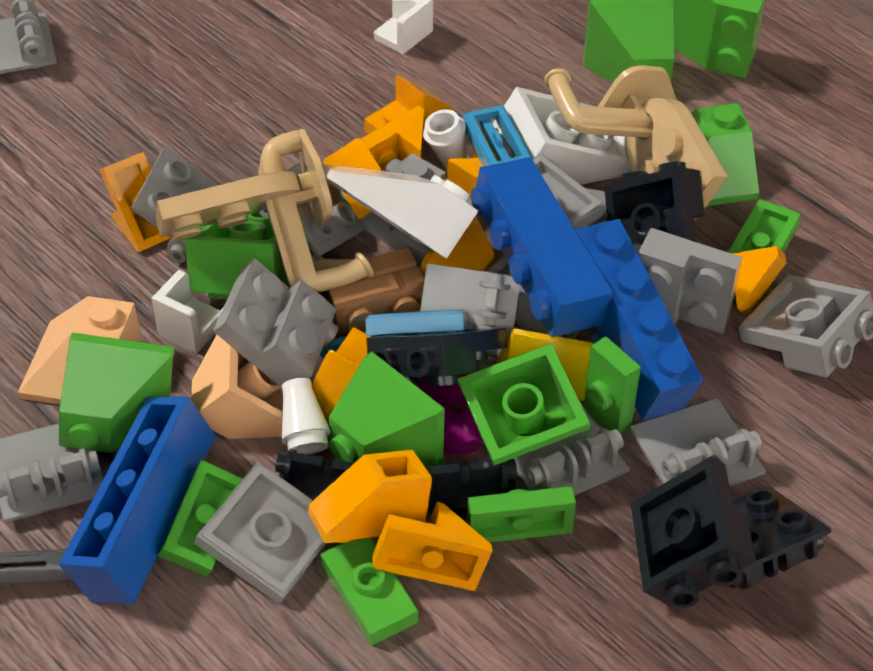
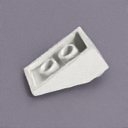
(545, 132)
(423, 209)

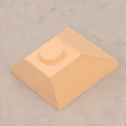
(89, 317)
(236, 395)

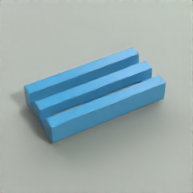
(508, 129)
(416, 322)

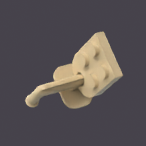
(647, 112)
(280, 195)

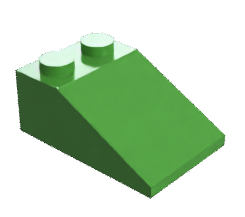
(718, 33)
(219, 254)

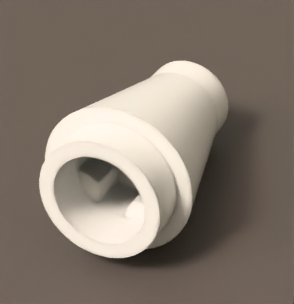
(446, 135)
(302, 418)

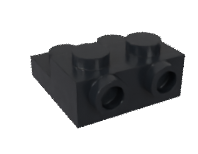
(657, 200)
(437, 354)
(691, 535)

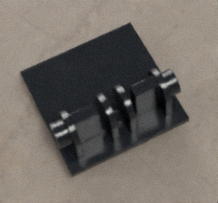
(779, 534)

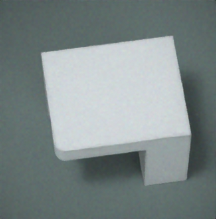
(408, 26)
(181, 316)

